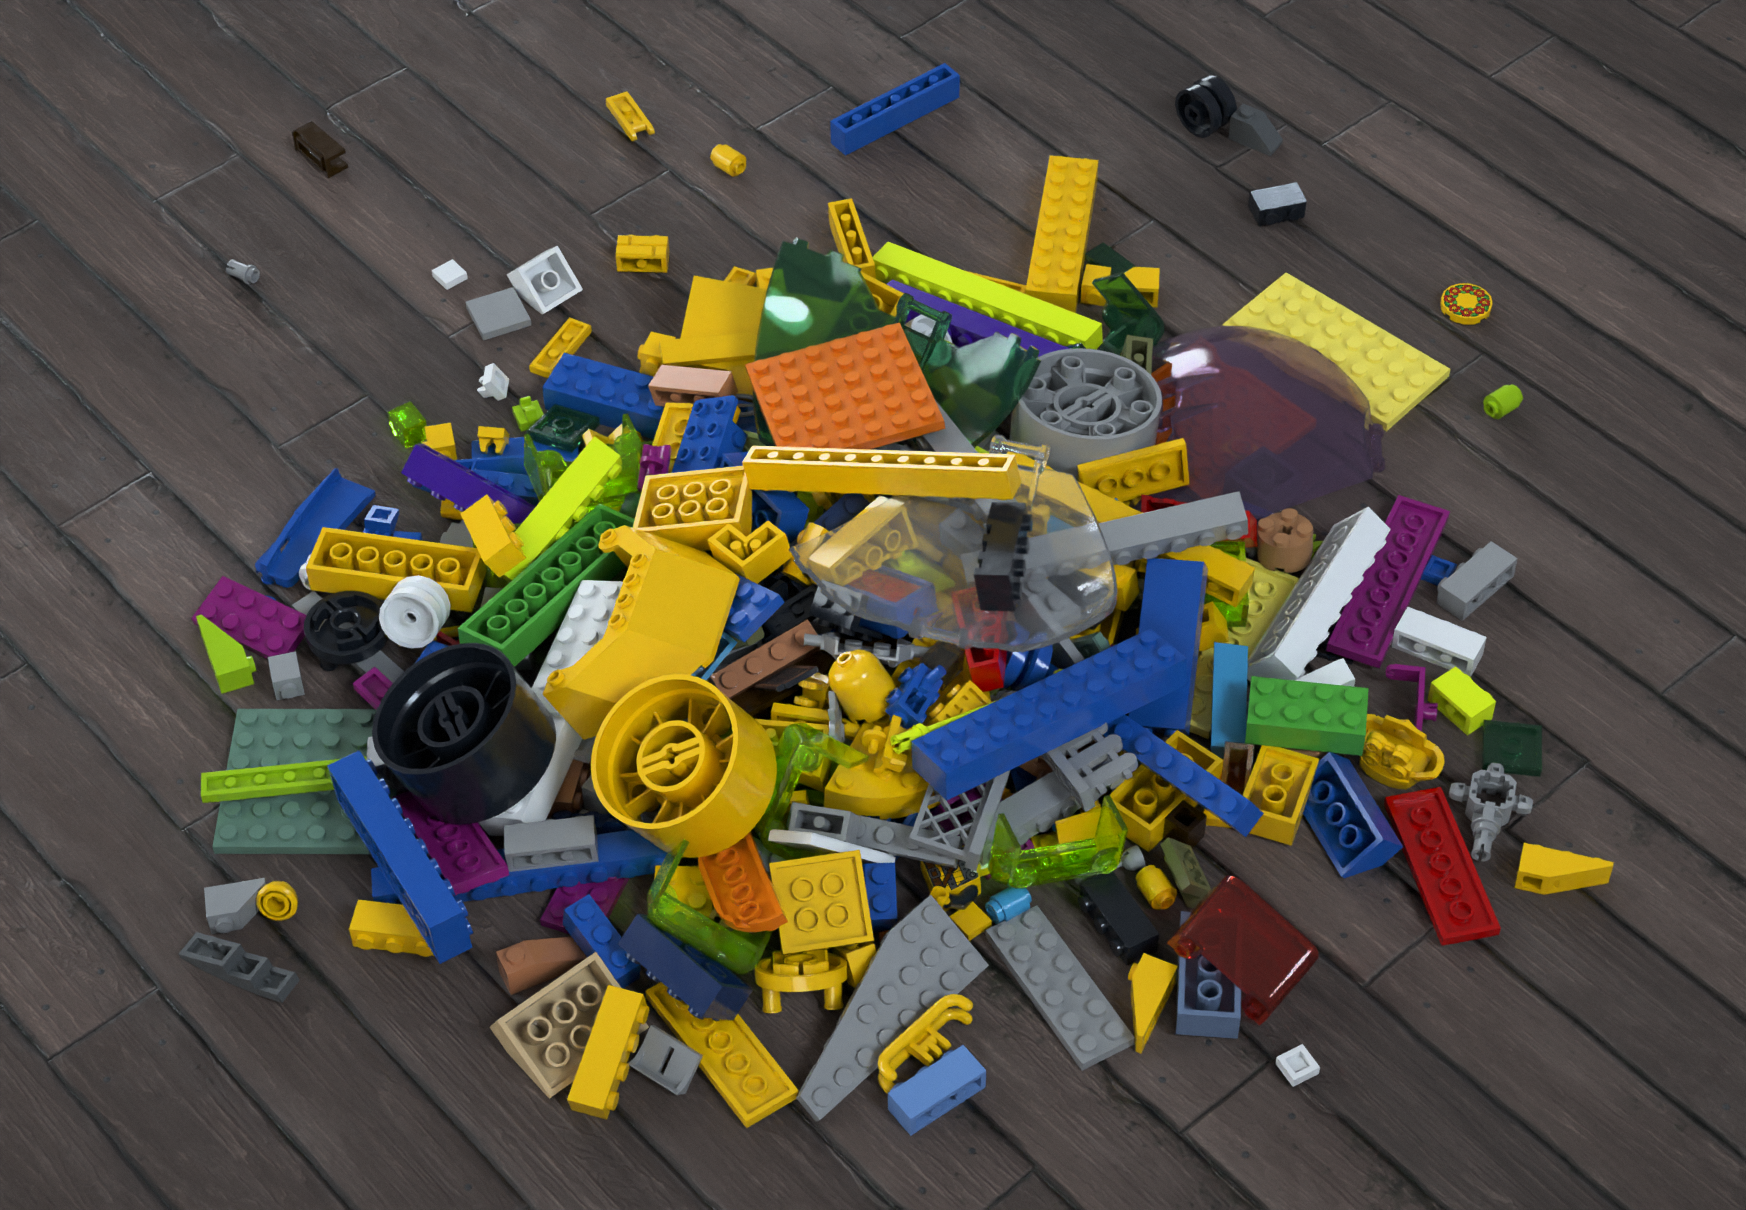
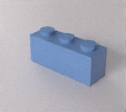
(936, 1089)

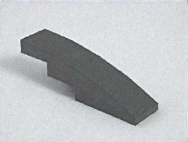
(242, 969)

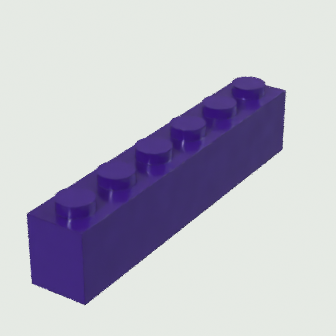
(458, 483)

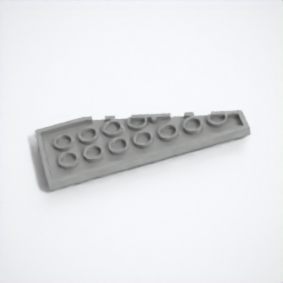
(911, 971)

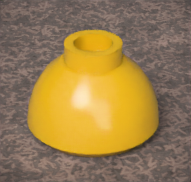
(277, 901)

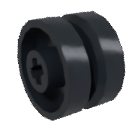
(1205, 106)

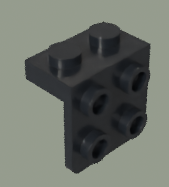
(832, 613)

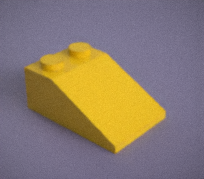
(1280, 790)

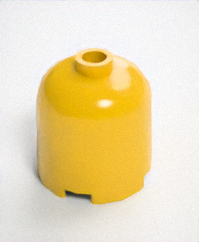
(861, 685)

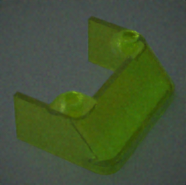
(548, 466)
(799, 750)
(1061, 861)
(732, 949)

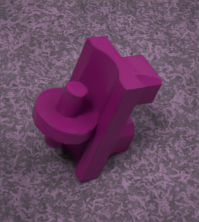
(653, 461)

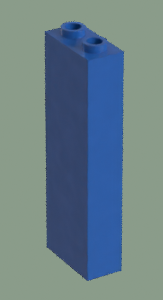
(1174, 611)

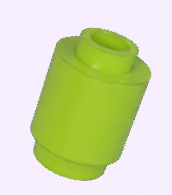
(1502, 401)

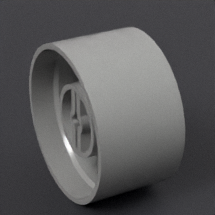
(1087, 408)

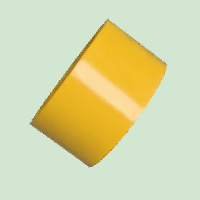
(706, 785)

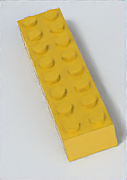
(1063, 231)

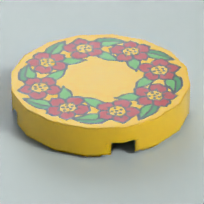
(1466, 303)

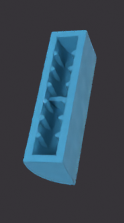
(1228, 695)

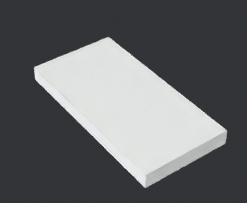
(825, 845)

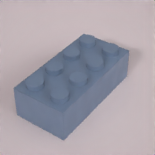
(1206, 999)

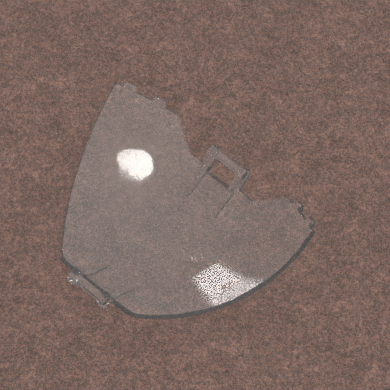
(918, 555)

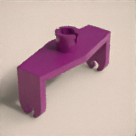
(1414, 674)

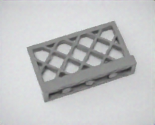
(978, 829)

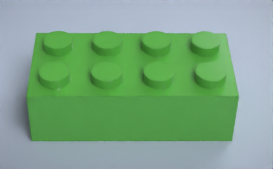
(1307, 715)

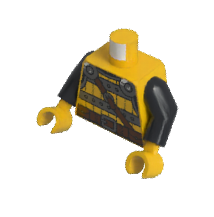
(953, 886)

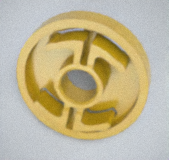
(800, 974)

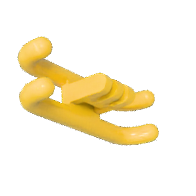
(923, 1038)

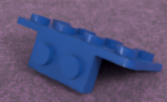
(709, 435)

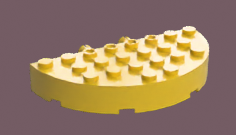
(892, 792)

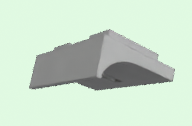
(654, 1054)

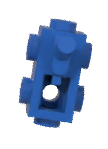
(916, 693)

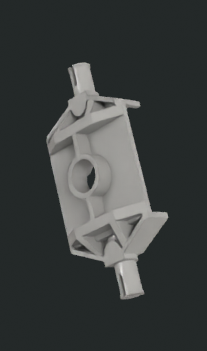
(830, 643)

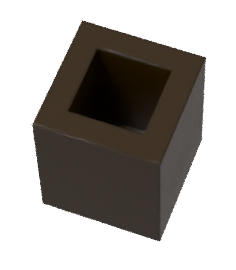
(1185, 824)

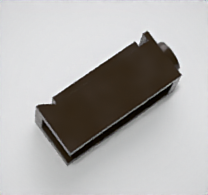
(319, 148)

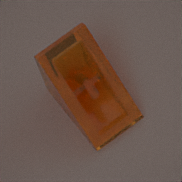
(1237, 765)

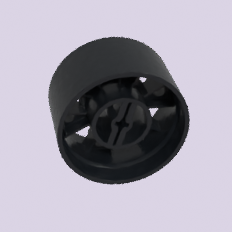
(464, 733)

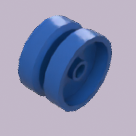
(1026, 667)

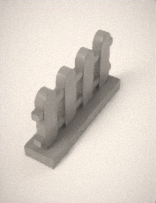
(1081, 763)

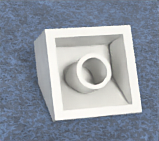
(545, 280)

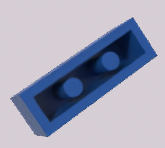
(596, 934)

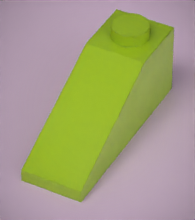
(227, 657)

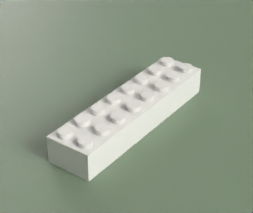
(1318, 597)

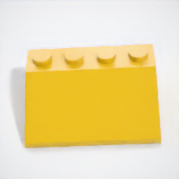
(695, 505)

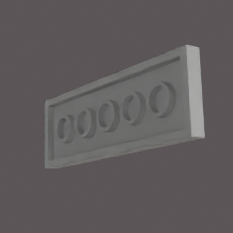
(1060, 988)

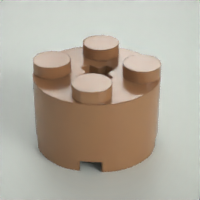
(1285, 541)

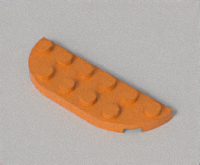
(742, 888)

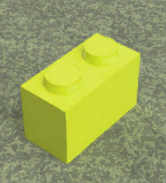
(1461, 700)

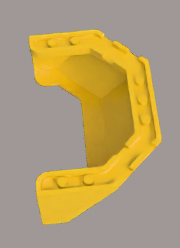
(660, 626)

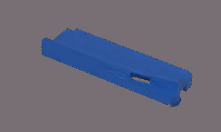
(330, 505)

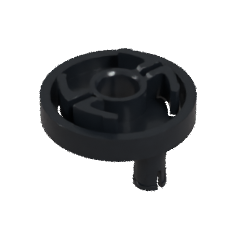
(346, 645)

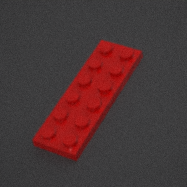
(1442, 866)

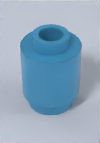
(1008, 904)

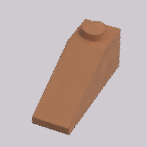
(537, 961)

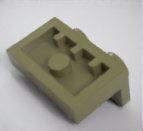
(1185, 871)

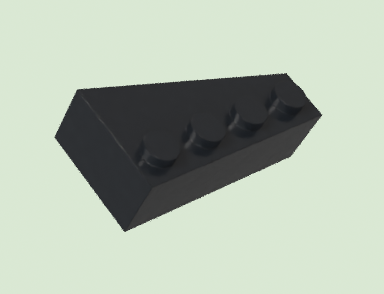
(1002, 556)

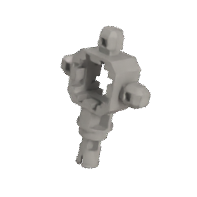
(1488, 818)

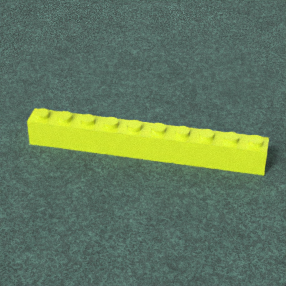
(986, 297)

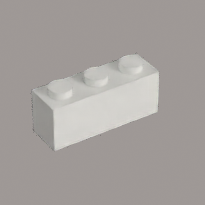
(1438, 641)

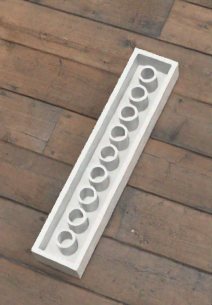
(578, 633)

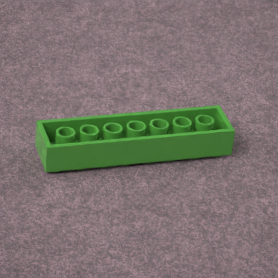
(542, 593)

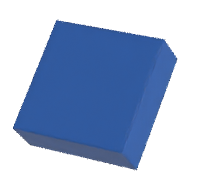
(1437, 570)

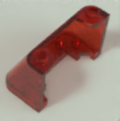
(1247, 945)

